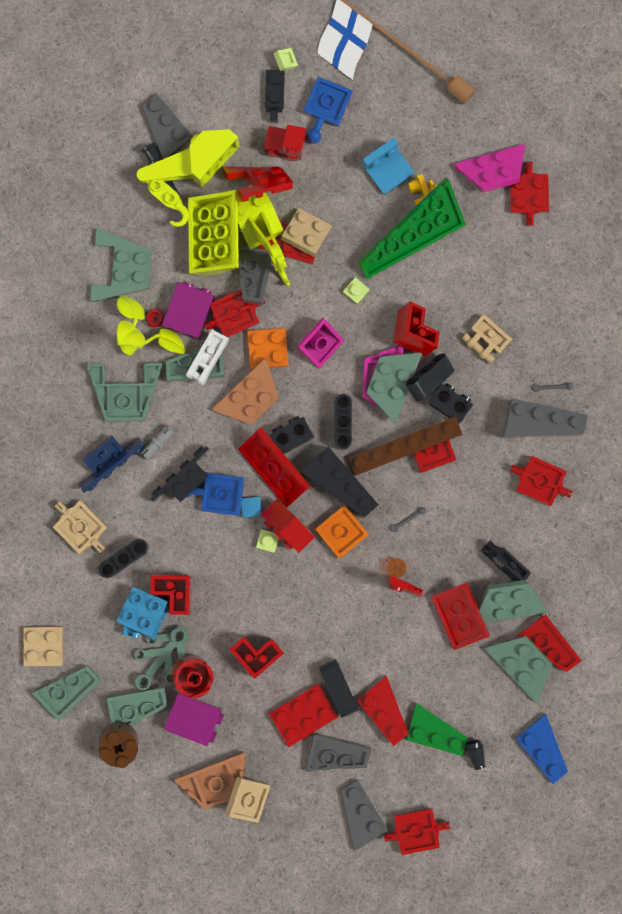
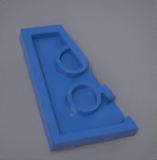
(543, 749)

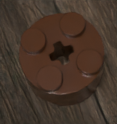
(109, 747)

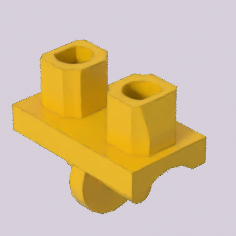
(420, 185)

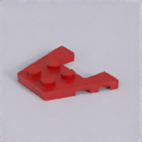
(261, 178)

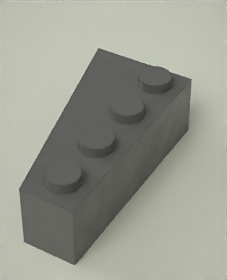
(537, 420)

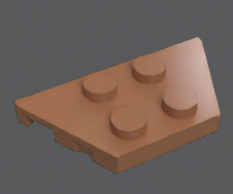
(250, 396)
(213, 783)

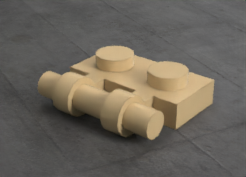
(491, 334)

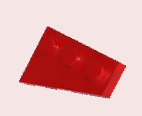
(399, 585)

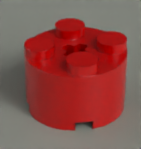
(203, 676)

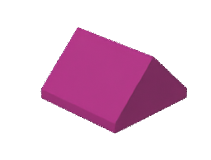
(320, 343)

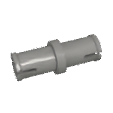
(157, 442)

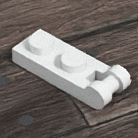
(207, 356)

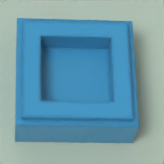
(251, 507)

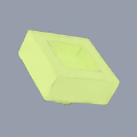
(285, 59)
(356, 290)
(267, 541)

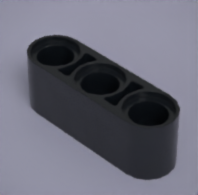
(430, 377)
(346, 413)
(115, 562)
(338, 688)

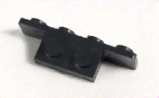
(185, 480)

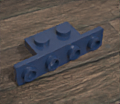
(106, 458)

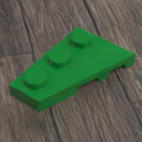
(434, 732)

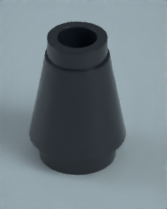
(475, 752)

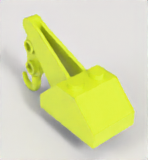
(199, 162)
(259, 225)

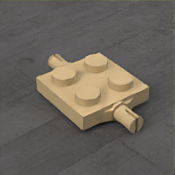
(80, 527)

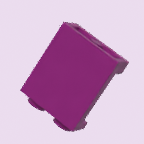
(188, 310)
(194, 719)

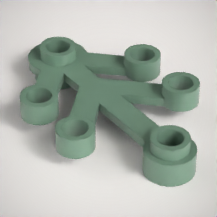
(163, 654)

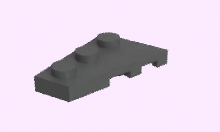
(166, 127)
(254, 273)
(335, 753)
(362, 816)

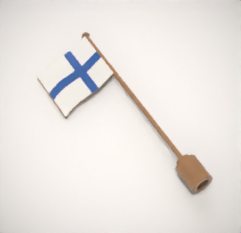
(348, 37)

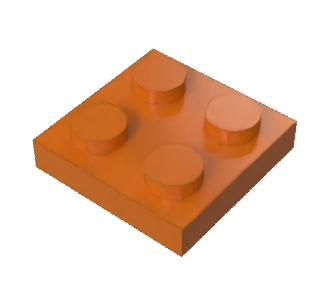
(269, 345)
(342, 531)

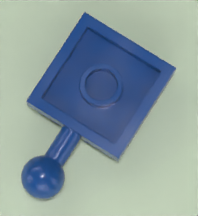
(326, 104)
(221, 494)

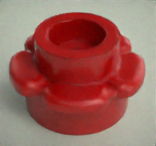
(150, 318)

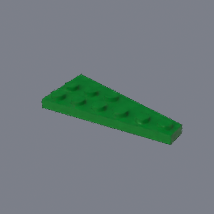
(425, 224)

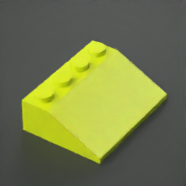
(213, 233)

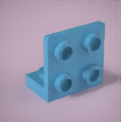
(387, 166)
(143, 613)

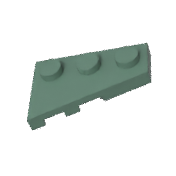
(67, 692)

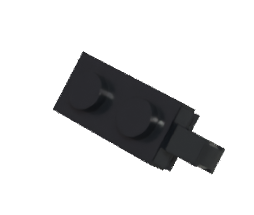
(274, 93)
(505, 562)

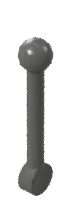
(537, 388)
(394, 528)

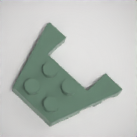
(130, 267)
(125, 400)

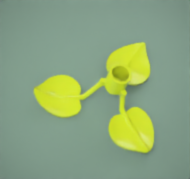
(131, 338)

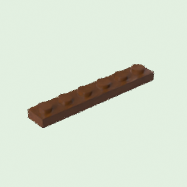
(405, 446)

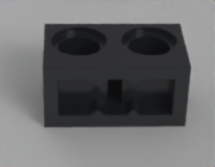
(447, 408)
(293, 440)

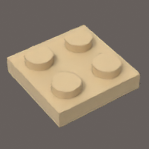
(306, 232)
(43, 646)
(247, 799)

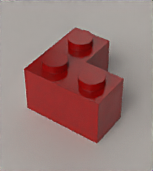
(285, 142)
(412, 332)
(287, 526)
(179, 590)
(256, 660)

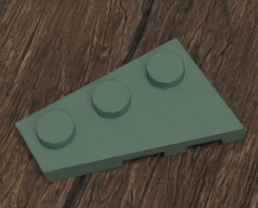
(178, 367)
(136, 705)

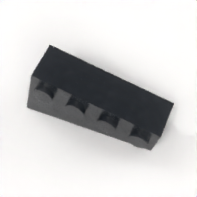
(336, 479)

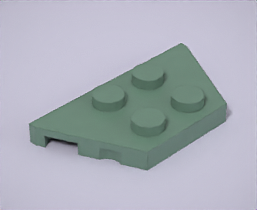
(389, 381)
(510, 601)
(523, 663)

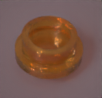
(396, 568)

